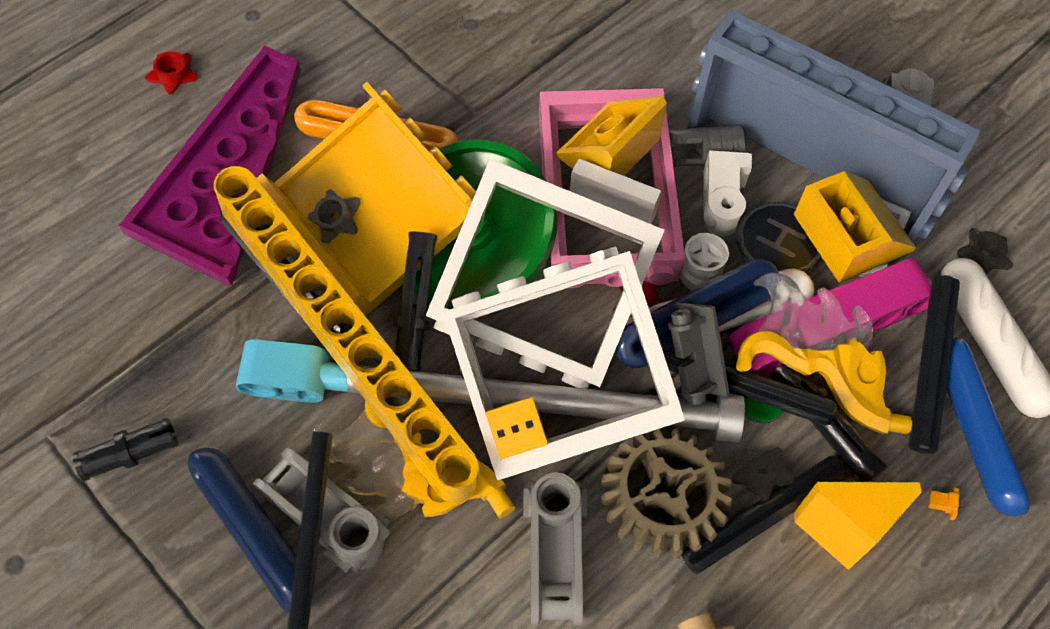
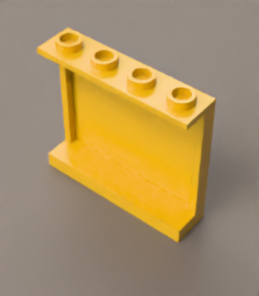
(398, 189)

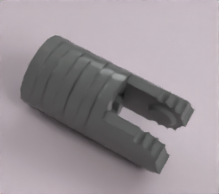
(715, 138)

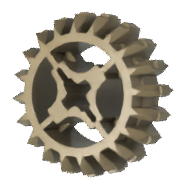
(696, 472)

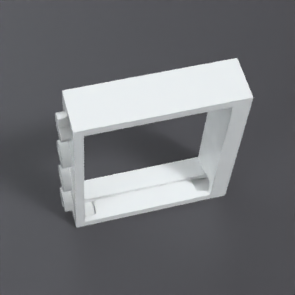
(573, 205)
(592, 436)

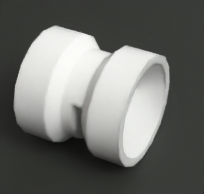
(704, 259)

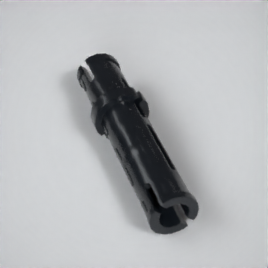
(421, 247)
(839, 433)

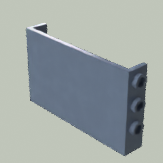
(831, 118)

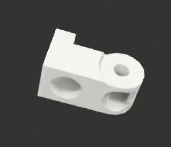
(722, 198)

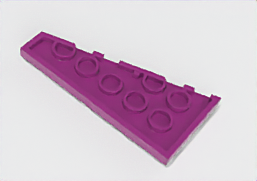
(181, 207)

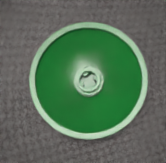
(513, 234)

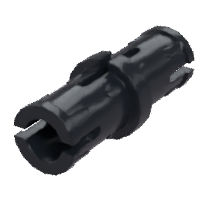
(125, 449)

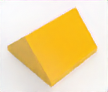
(617, 134)
(853, 515)

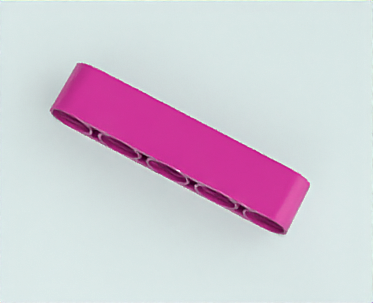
(885, 296)

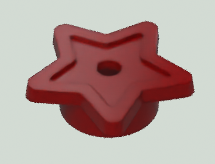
(170, 61)

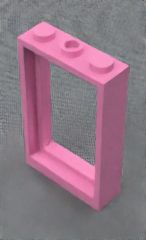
(573, 111)

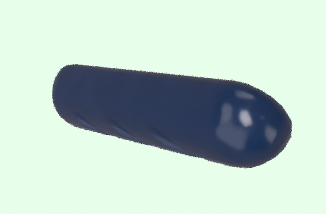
(729, 293)
(245, 521)

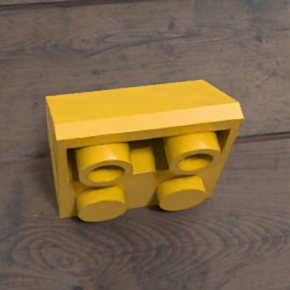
(850, 225)

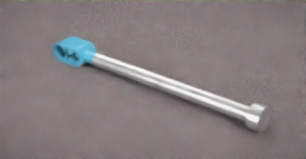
(305, 373)

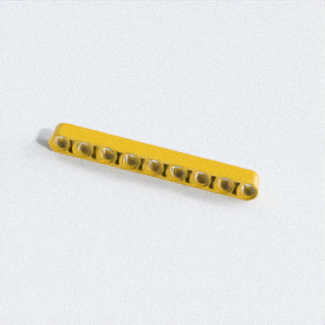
(347, 348)

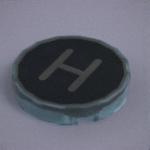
(776, 236)

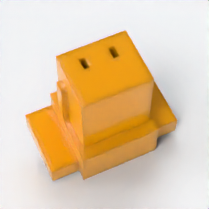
(945, 502)

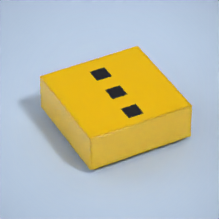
(516, 428)

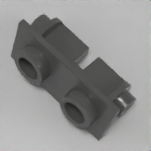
(699, 343)

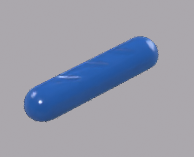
(984, 434)

